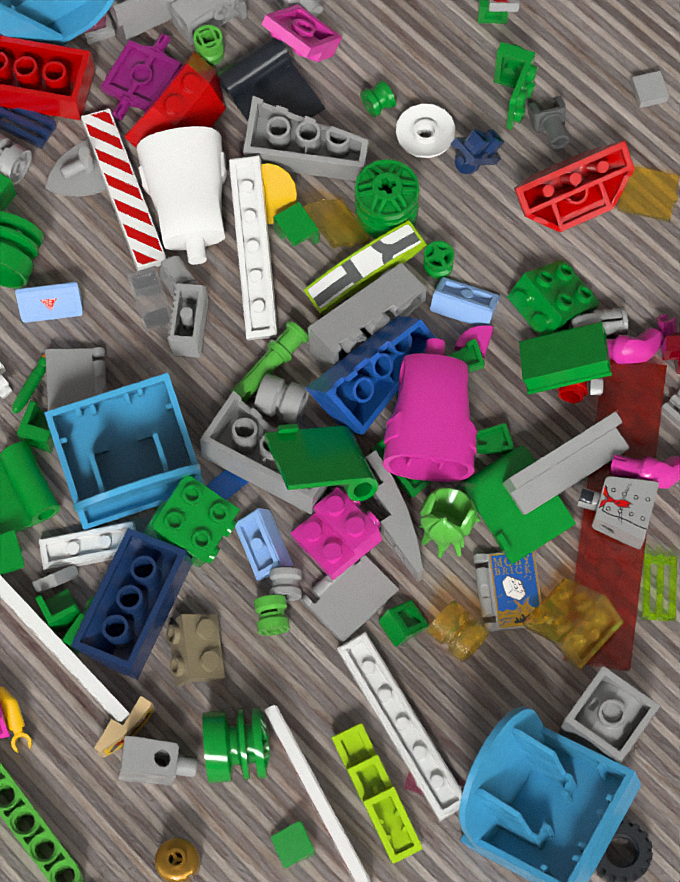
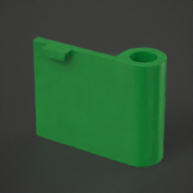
(321, 459)
(24, 490)
(511, 529)

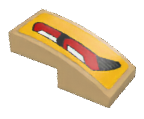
(114, 734)

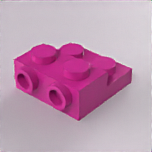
(303, 32)
(337, 533)

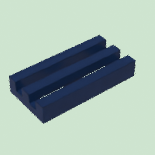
(39, 118)

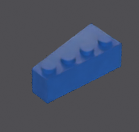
(368, 377)

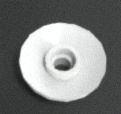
(425, 120)

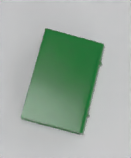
(565, 358)

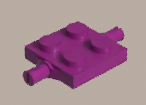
(139, 75)

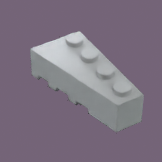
(303, 144)
(365, 314)
(239, 446)

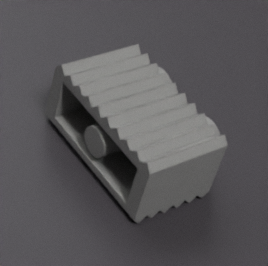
(188, 320)

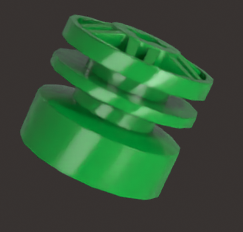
(386, 197)
(18, 247)
(235, 745)

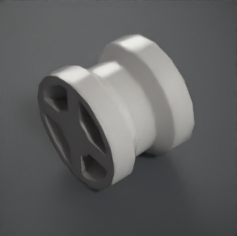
(286, 582)

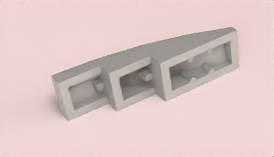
(397, 525)

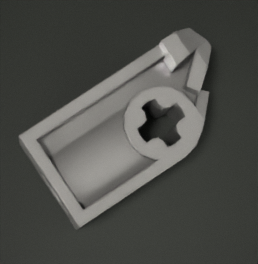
(192, 14)

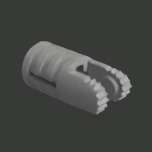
(613, 319)

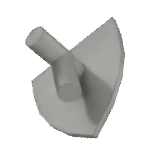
(76, 173)

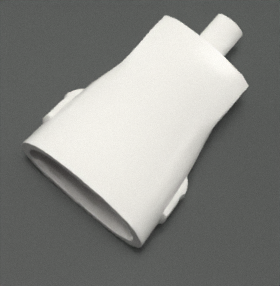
(185, 180)

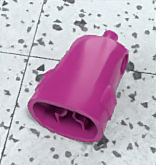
(431, 422)

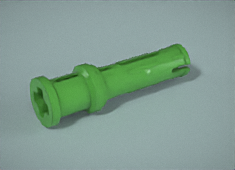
(278, 352)

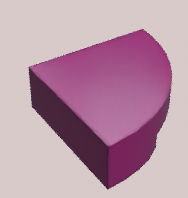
(480, 333)

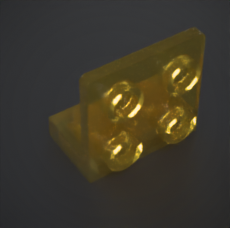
(575, 621)

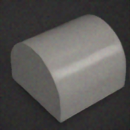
(174, 272)

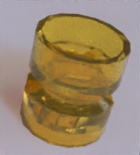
(458, 631)

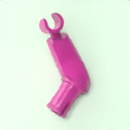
(642, 347)
(648, 469)

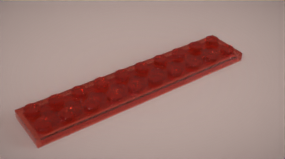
(602, 561)

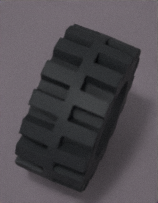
(641, 861)

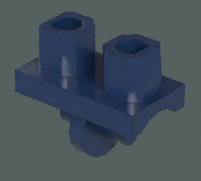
(477, 150)

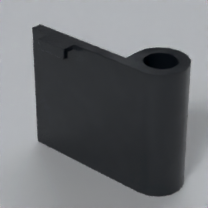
(270, 76)

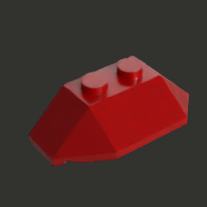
(187, 100)
(576, 187)

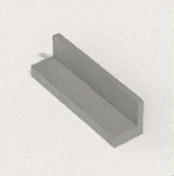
(566, 464)

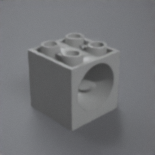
(609, 716)

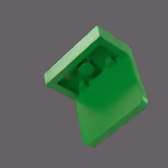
(516, 70)
(551, 297)
(196, 520)

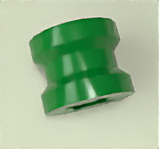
(378, 98)
(439, 252)

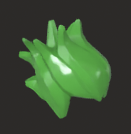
(447, 518)

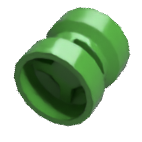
(209, 44)
(271, 615)

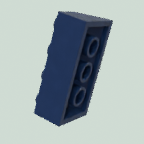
(132, 603)

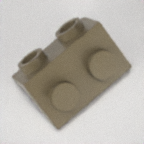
(195, 649)

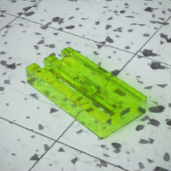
(660, 561)

